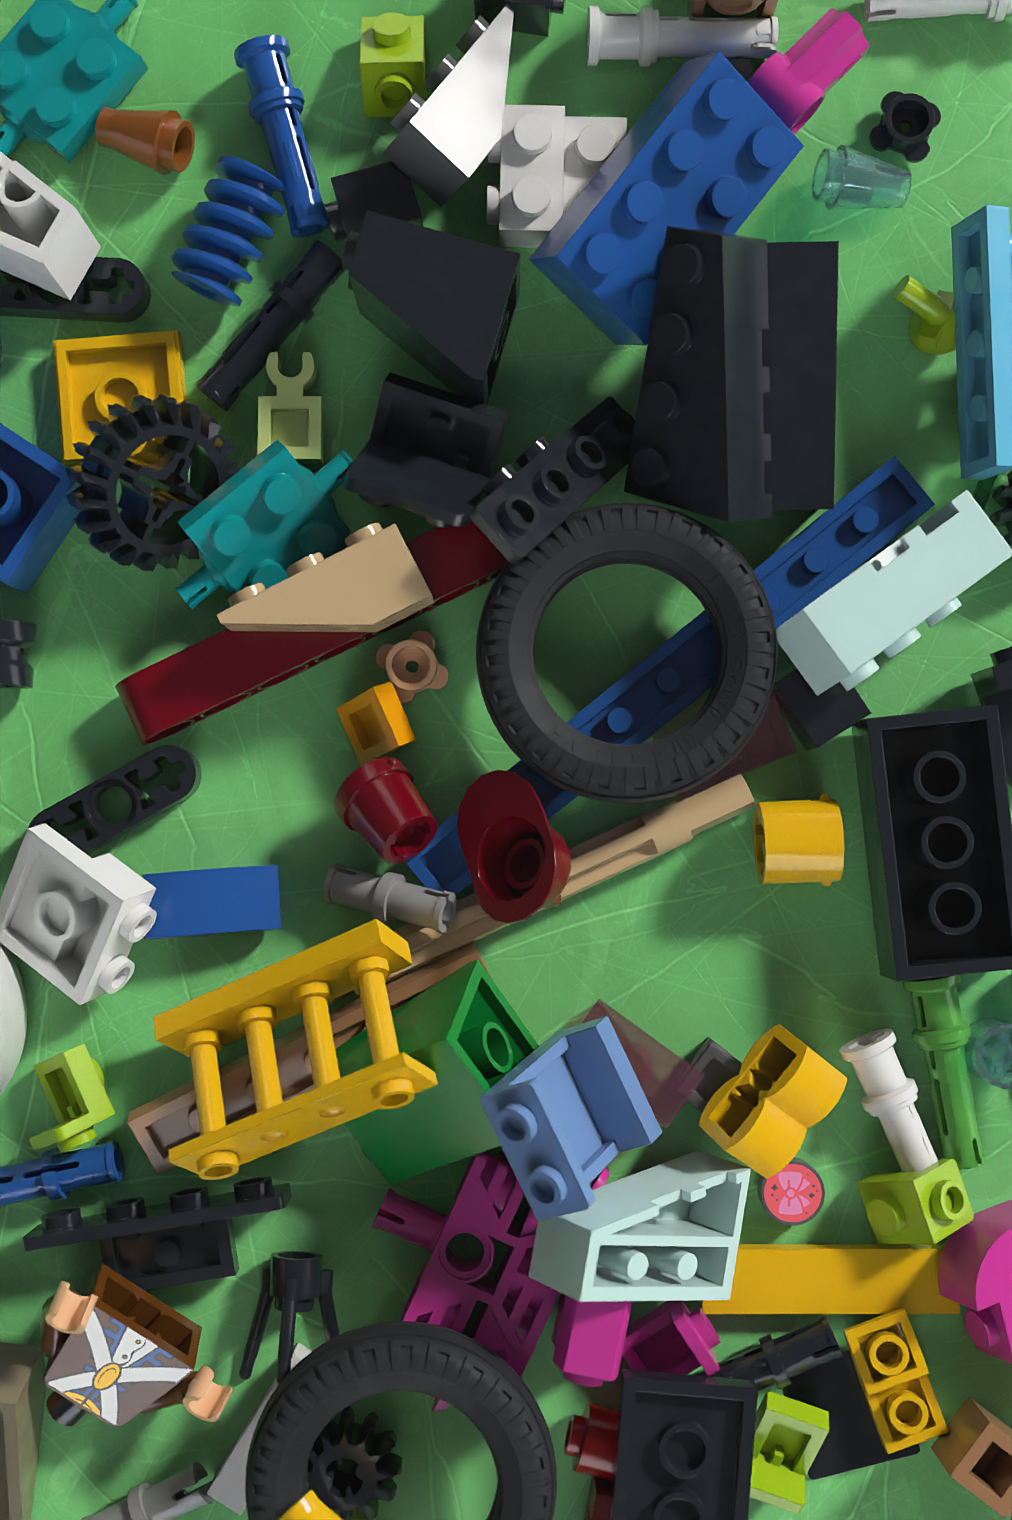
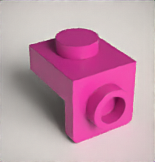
(672, 1341)

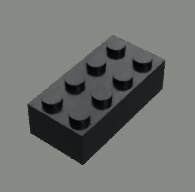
(937, 841)

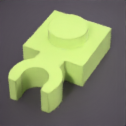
(291, 414)

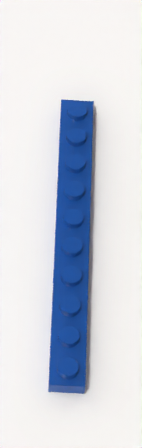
(688, 660)

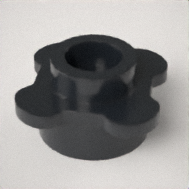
(915, 111)

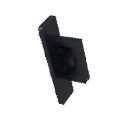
(554, 480)
(169, 1241)

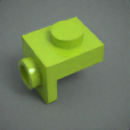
(391, 62)
(76, 1096)
(916, 1205)
(784, 1450)

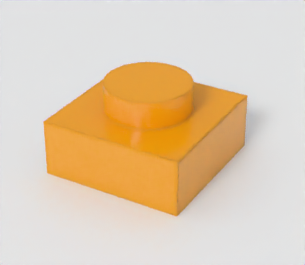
(376, 723)

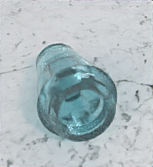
(858, 181)

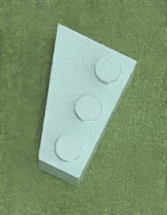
(892, 595)

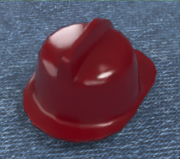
(511, 848)

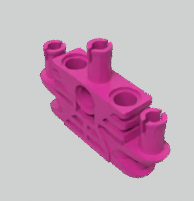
(449, 1286)

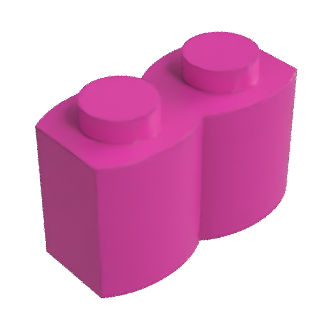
(589, 1339)

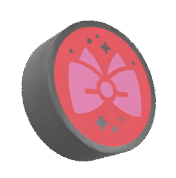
(793, 1193)

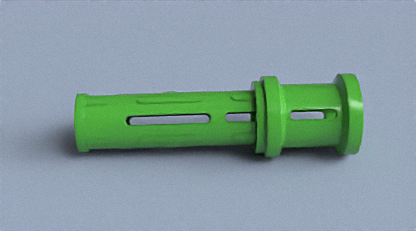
(943, 1039)

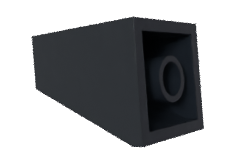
(436, 298)

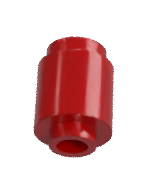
(593, 1441)

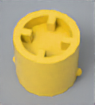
(798, 841)

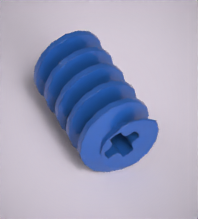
(226, 229)

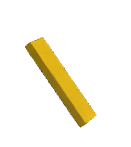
(835, 1280)

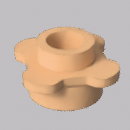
(417, 649)

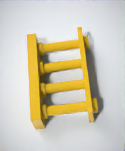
(252, 1009)

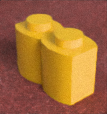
(772, 1102)

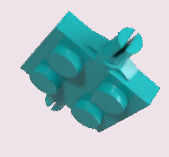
(62, 71)
(264, 523)

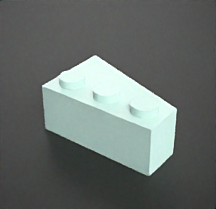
(649, 1235)

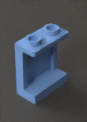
(569, 1116)

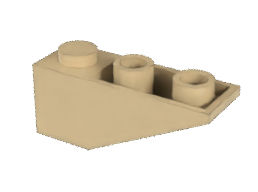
(348, 592)

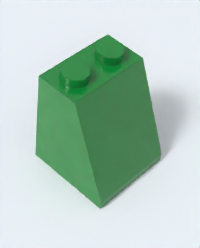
(470, 1042)

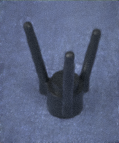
(294, 1282)

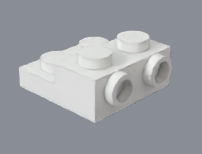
(545, 168)
(74, 914)

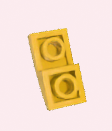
(895, 1380)

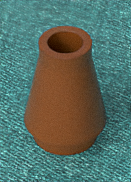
(148, 136)

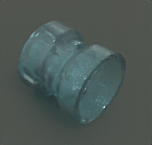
(1000, 1052)

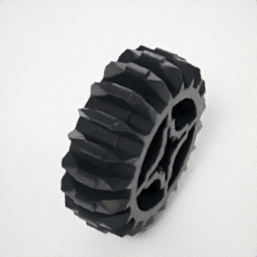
(141, 529)

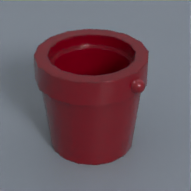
(386, 809)

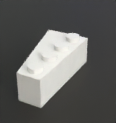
(41, 233)

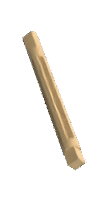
(592, 864)

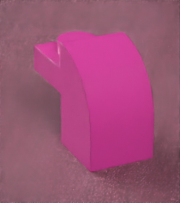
(978, 1274)

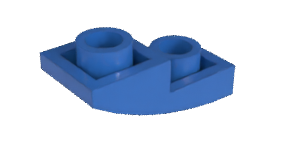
(215, 901)

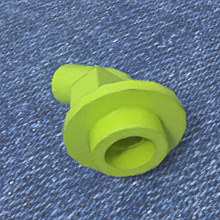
(934, 316)

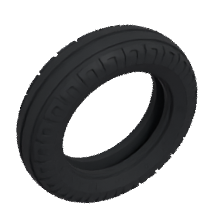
(742, 631)
(410, 1359)

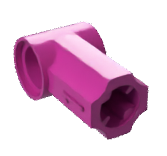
(800, 78)

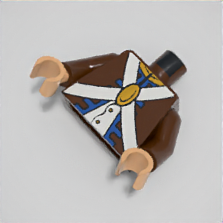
(122, 1355)

